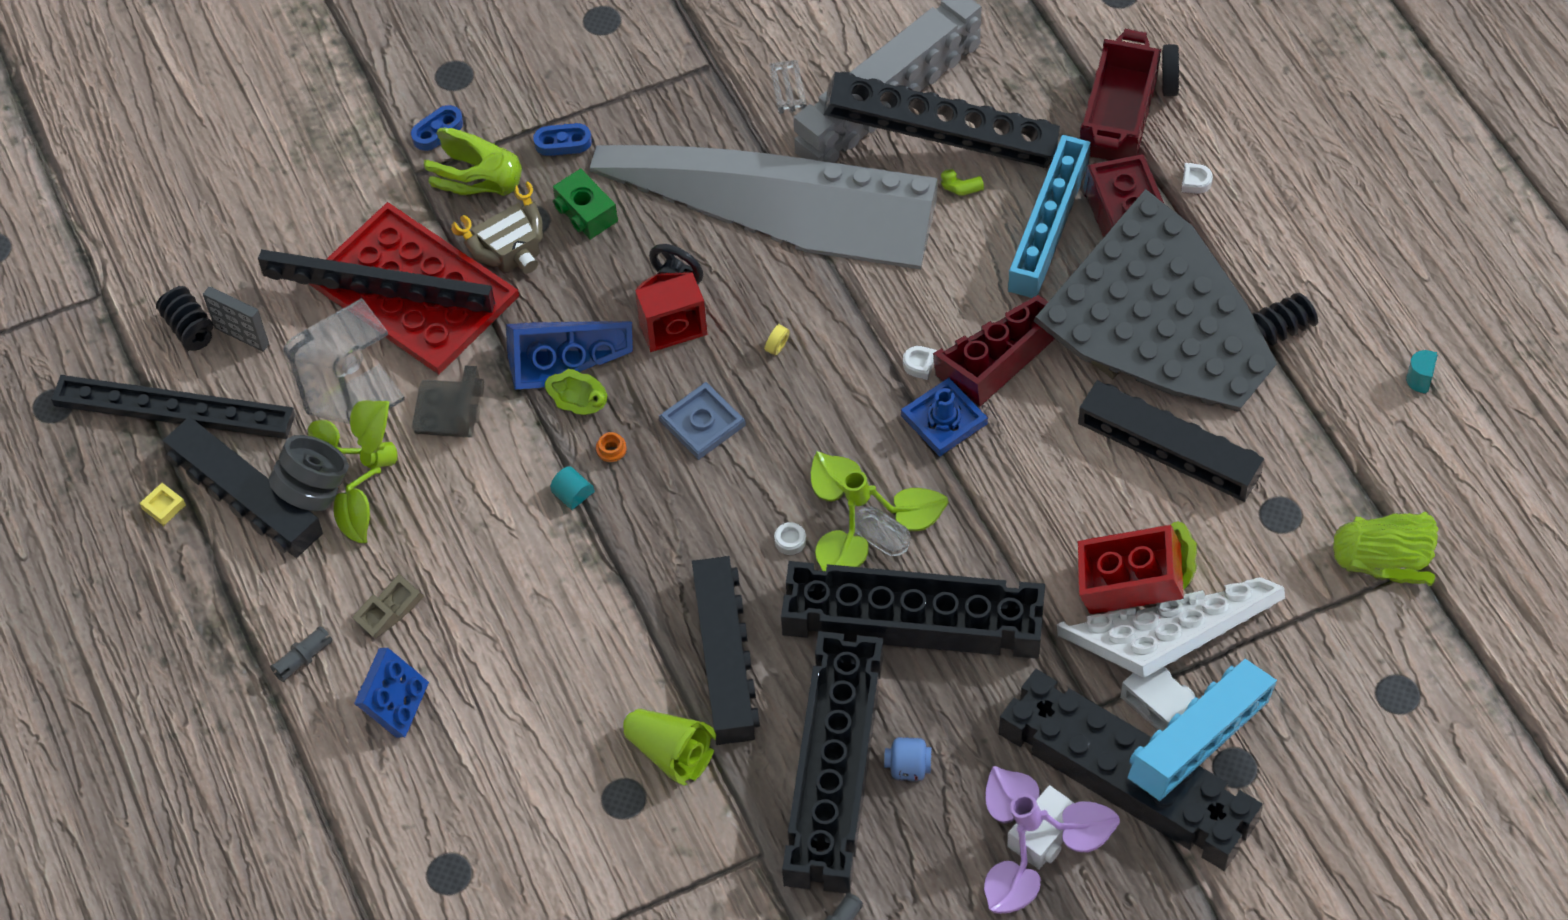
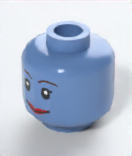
(908, 759)

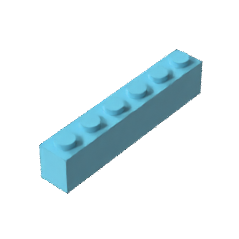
(1049, 217)
(1200, 729)

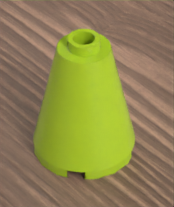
(671, 742)

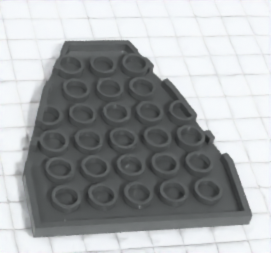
(1161, 311)

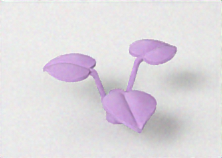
(1014, 797)

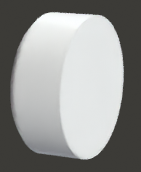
(790, 538)

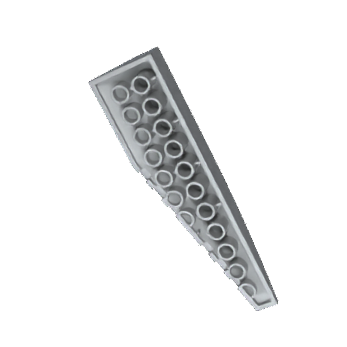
(792, 199)

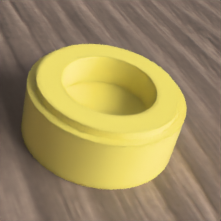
(777, 340)

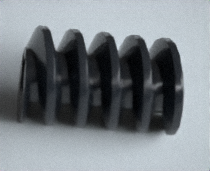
(185, 318)
(1285, 318)

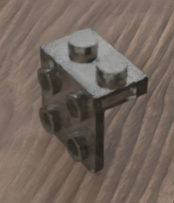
(449, 406)

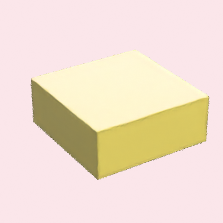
(162, 504)

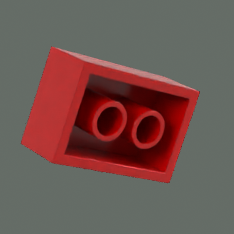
(1130, 569)

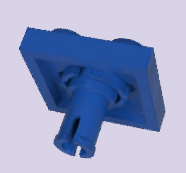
(945, 408)
(384, 688)

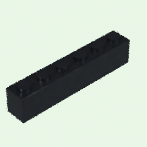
(1171, 440)
(241, 486)
(723, 650)

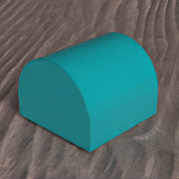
(1421, 370)
(571, 487)

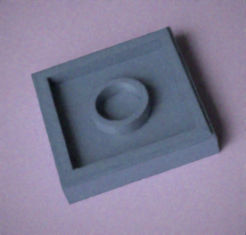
(702, 420)

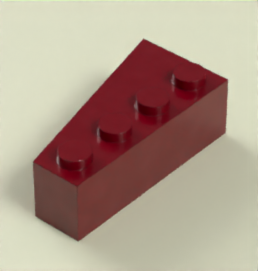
(995, 353)

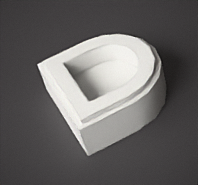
(1196, 178)
(918, 361)

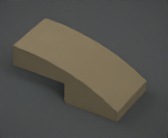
(392, 605)

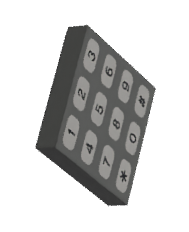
(236, 318)

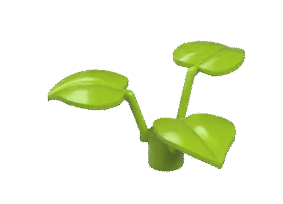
(367, 424)
(838, 475)

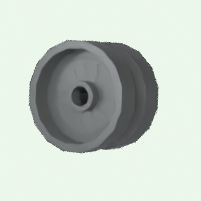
(308, 473)

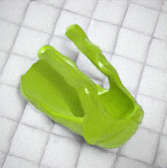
(490, 162)
(1386, 545)

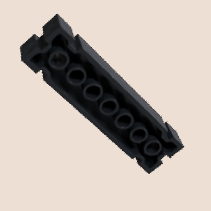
(914, 609)
(1096, 753)
(833, 763)

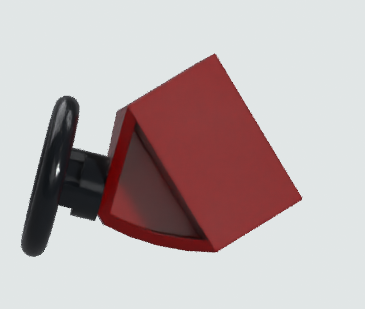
(671, 301)

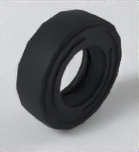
(1170, 70)

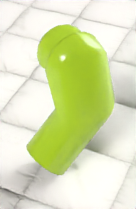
(960, 187)

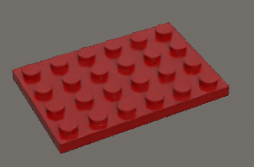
(423, 329)

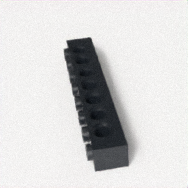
(929, 126)

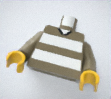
(506, 238)

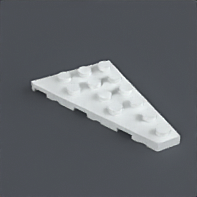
(1163, 634)

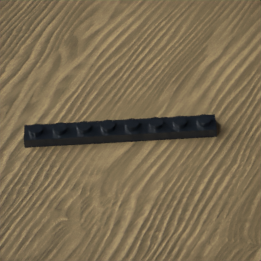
(376, 281)
(173, 406)

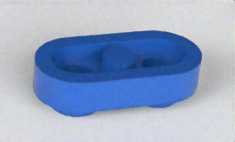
(428, 127)
(562, 139)

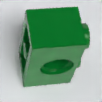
(584, 204)

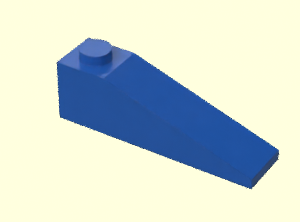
(550, 348)

